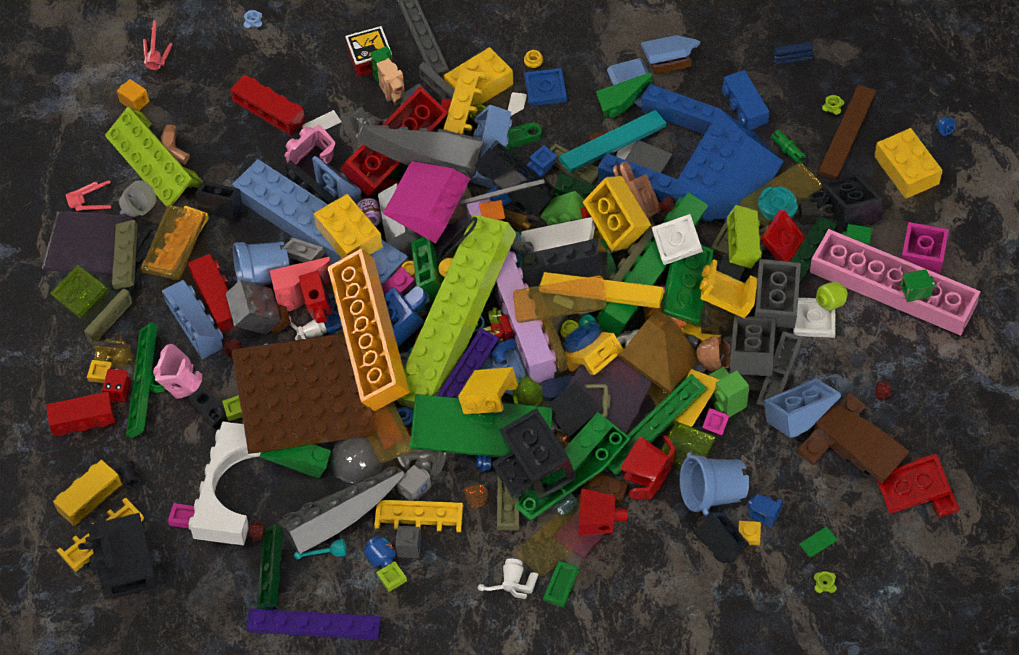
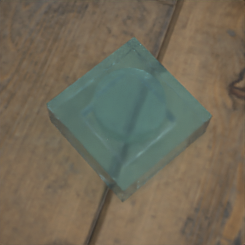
(566, 504)

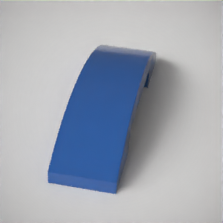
(540, 162)

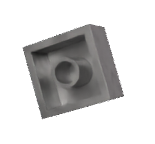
(253, 307)

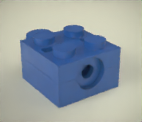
(404, 311)

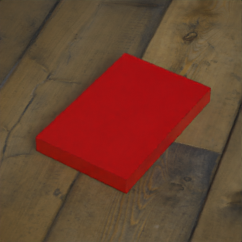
(914, 484)

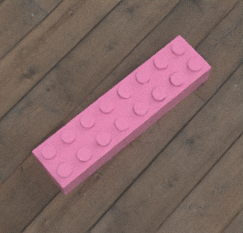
(880, 277)

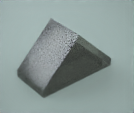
(716, 320)

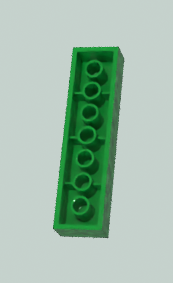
(647, 268)

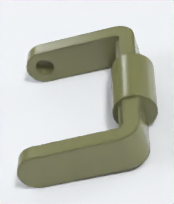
(606, 398)

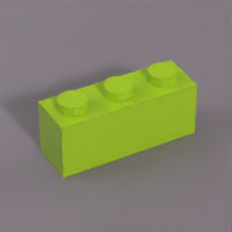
(743, 236)

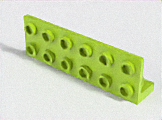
(150, 157)

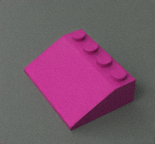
(426, 198)

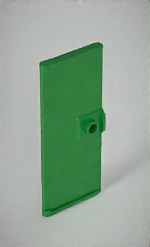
(445, 428)

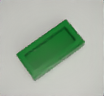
(561, 584)

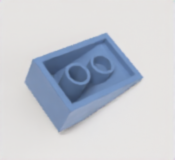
(335, 182)
(800, 407)

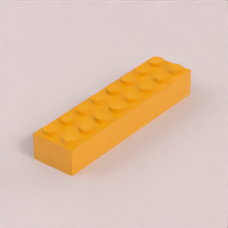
(368, 330)

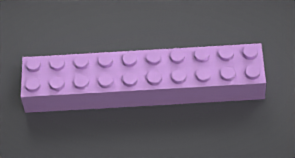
(528, 336)

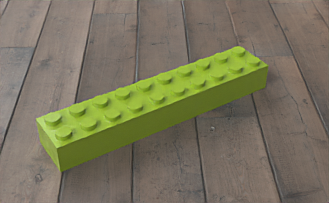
(457, 307)

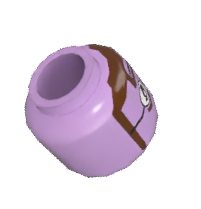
(371, 209)

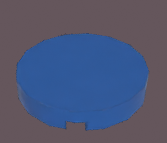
(582, 337)

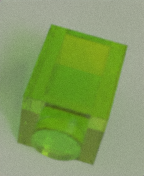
(528, 392)

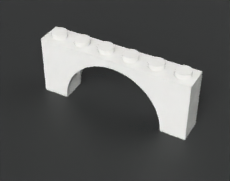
(211, 518)

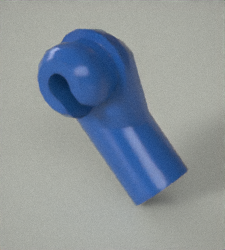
(501, 348)

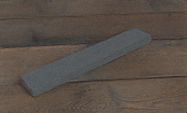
(423, 36)

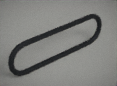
(460, 231)

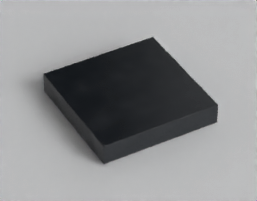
(573, 409)

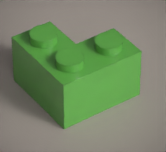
(563, 209)
(730, 392)

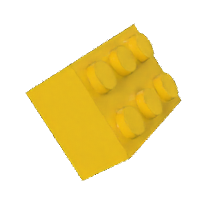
(488, 62)
(908, 163)
(616, 213)
(347, 227)

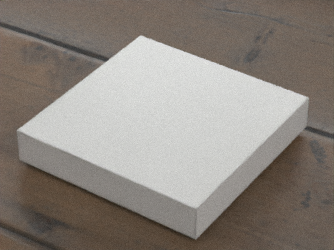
(677, 239)
(814, 320)

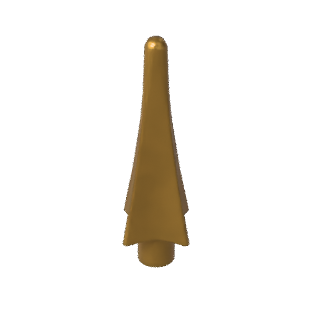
(518, 220)

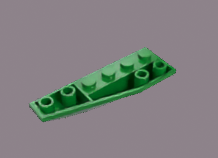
(589, 455)

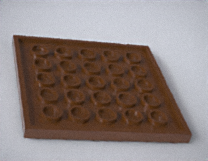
(299, 394)

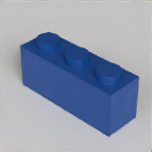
(745, 100)

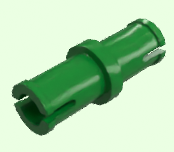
(788, 146)

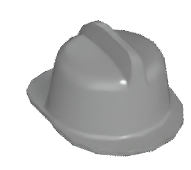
(137, 199)

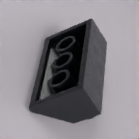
(509, 171)
(575, 259)

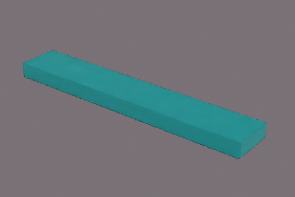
(612, 141)

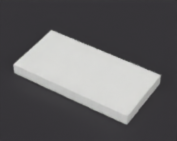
(559, 234)

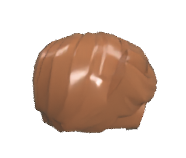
(711, 351)

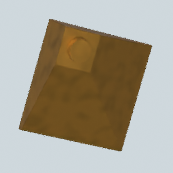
(660, 352)

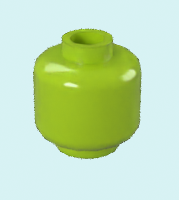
(831, 295)

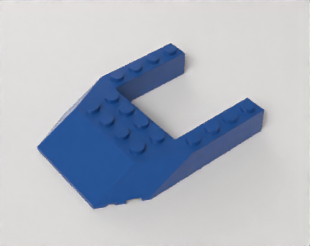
(723, 167)

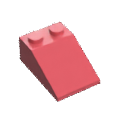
(287, 282)

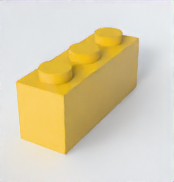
(87, 492)

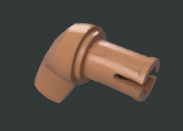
(168, 140)

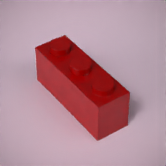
(80, 414)

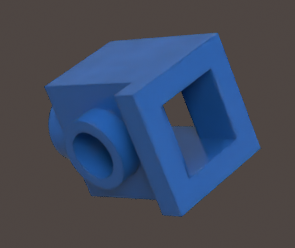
(764, 509)

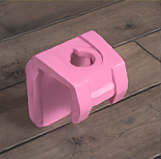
(310, 138)
(175, 372)

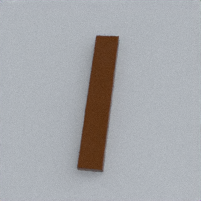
(847, 132)

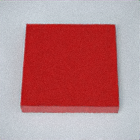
(783, 237)

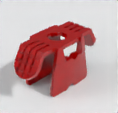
(645, 467)

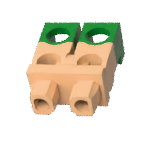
(387, 74)

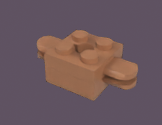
(640, 188)

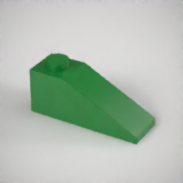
(619, 97)
(426, 266)
(305, 459)

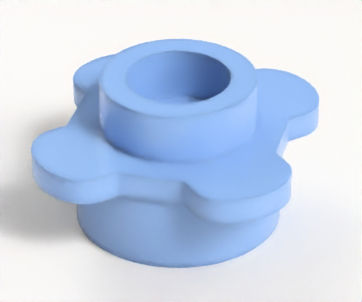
(252, 19)

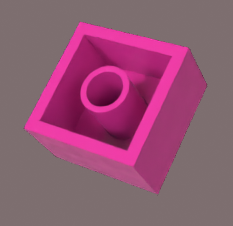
(925, 246)

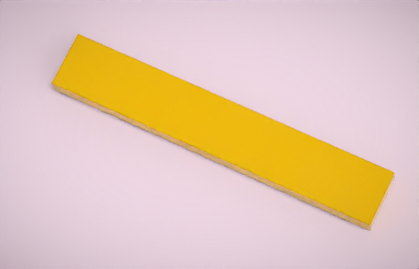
(618, 291)

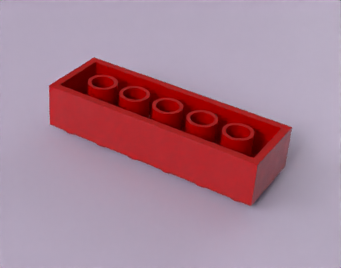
(370, 168)

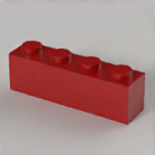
(268, 104)
(213, 290)

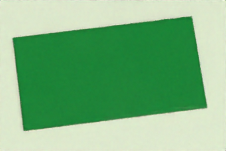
(818, 542)

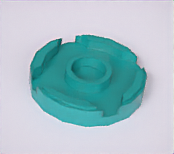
(776, 199)

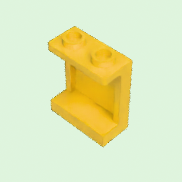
(727, 291)
(596, 354)
(485, 389)

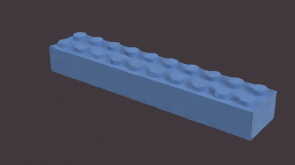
(293, 209)

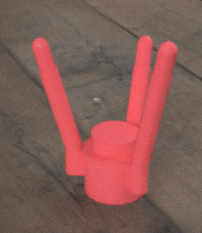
(153, 59)
(76, 198)

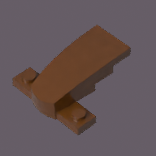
(853, 439)

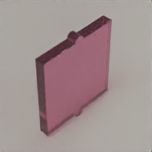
(578, 544)

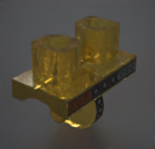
(114, 349)

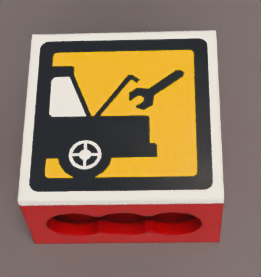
(361, 44)

